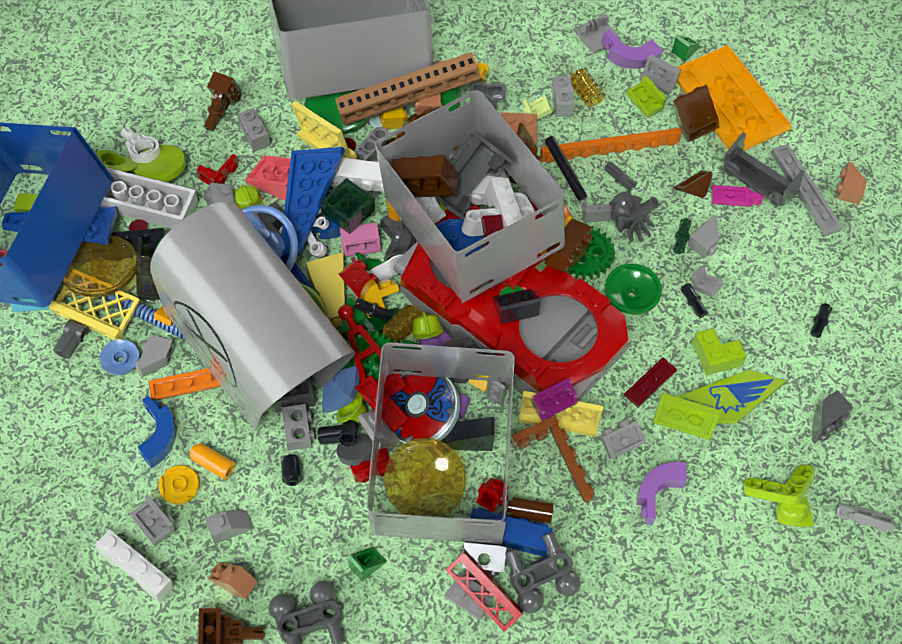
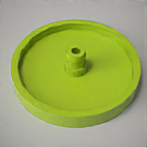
(164, 168)

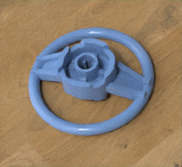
(270, 236)

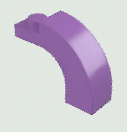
(629, 56)
(663, 476)

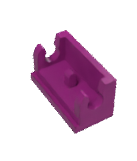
(554, 399)

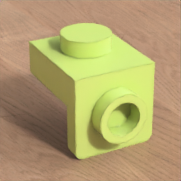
(540, 107)

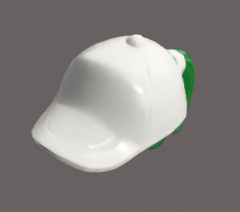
(380, 268)

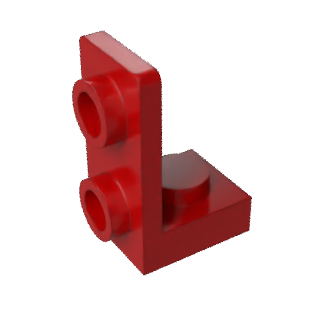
(208, 176)

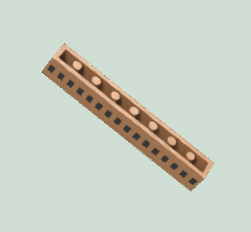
(408, 88)

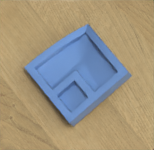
(340, 389)

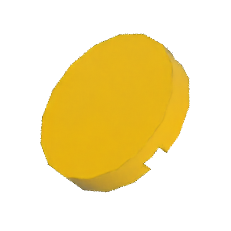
(179, 484)

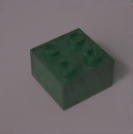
(348, 205)

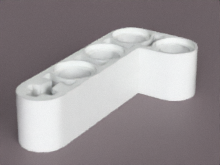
(472, 222)

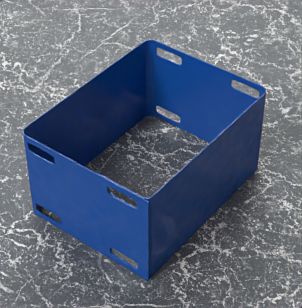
(60, 212)

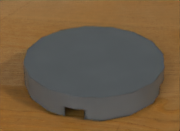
(357, 453)

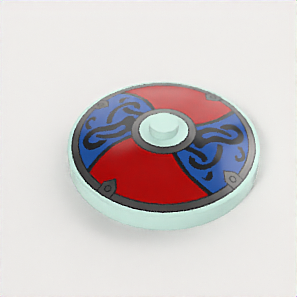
(430, 405)

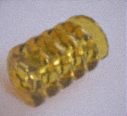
(586, 87)
(401, 324)

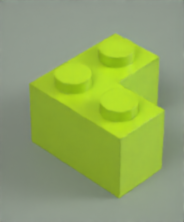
(717, 356)

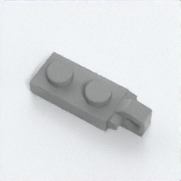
(865, 516)

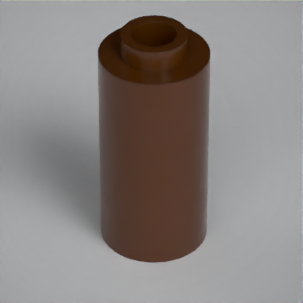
(530, 509)

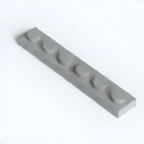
(808, 191)

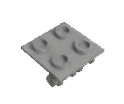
(592, 32)

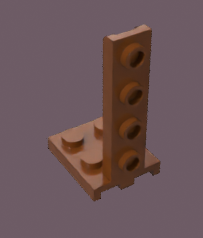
(540, 432)

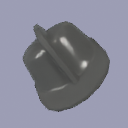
(401, 242)

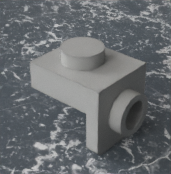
(705, 283)

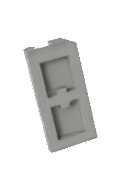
(596, 213)

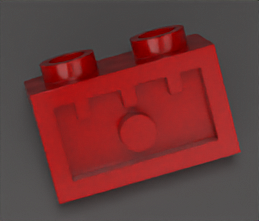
(356, 276)
(362, 471)

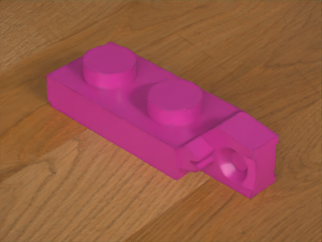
(735, 196)

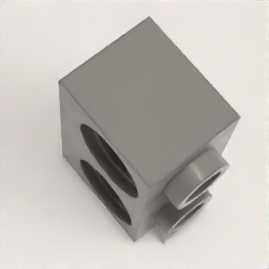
(562, 96)
(253, 129)
(294, 428)

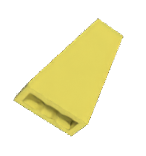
(325, 279)

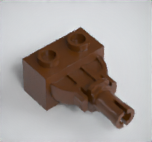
(224, 92)
(222, 629)

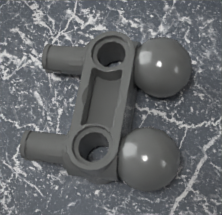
(540, 572)
(309, 619)

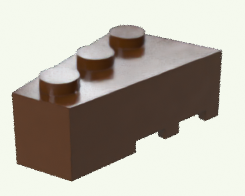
(577, 240)

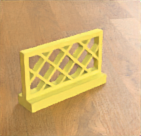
(319, 132)
(94, 323)
(573, 420)

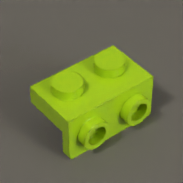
(647, 97)

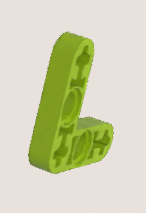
(783, 493)

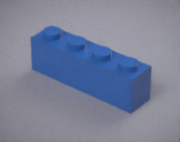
(518, 532)

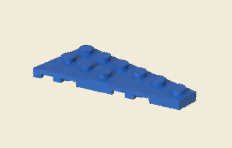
(307, 186)
(98, 232)

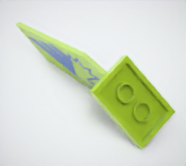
(716, 403)

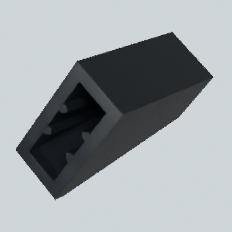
(472, 435)

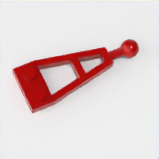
(393, 382)

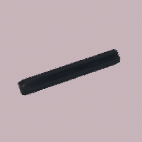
(565, 168)

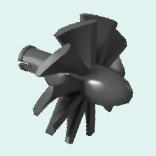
(632, 214)

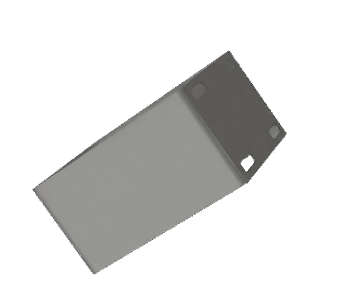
(348, 43)
(509, 248)
(446, 363)

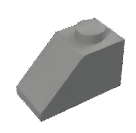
(706, 238)
(228, 525)

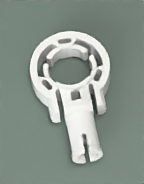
(136, 143)

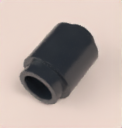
(291, 470)

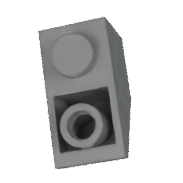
(155, 355)

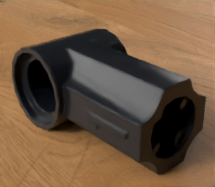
(344, 434)

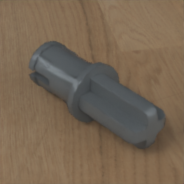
(620, 176)

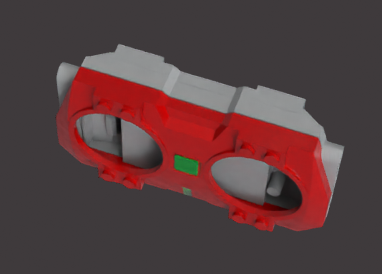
(571, 338)

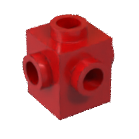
(491, 494)

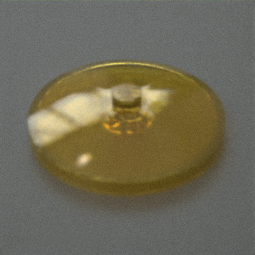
(101, 268)
(424, 478)

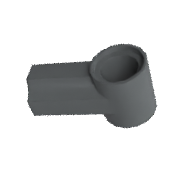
(72, 335)

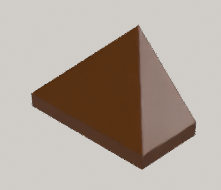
(696, 184)

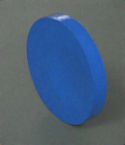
(456, 238)

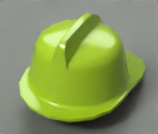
(115, 161)
(247, 196)
(426, 326)
(352, 410)
(795, 515)

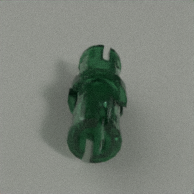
(682, 236)

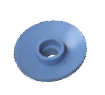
(115, 350)

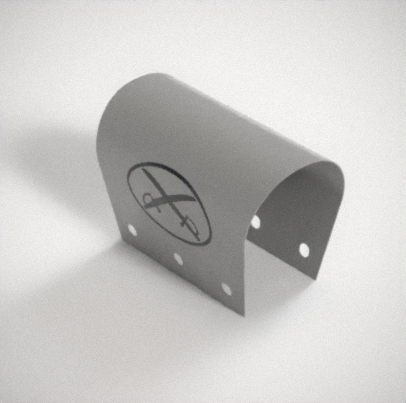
(243, 309)

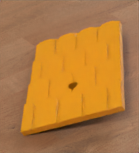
(736, 97)

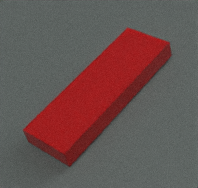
(391, 413)

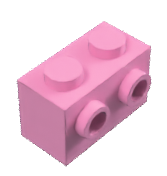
(364, 238)

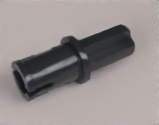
(694, 300)
(372, 309)
(821, 320)

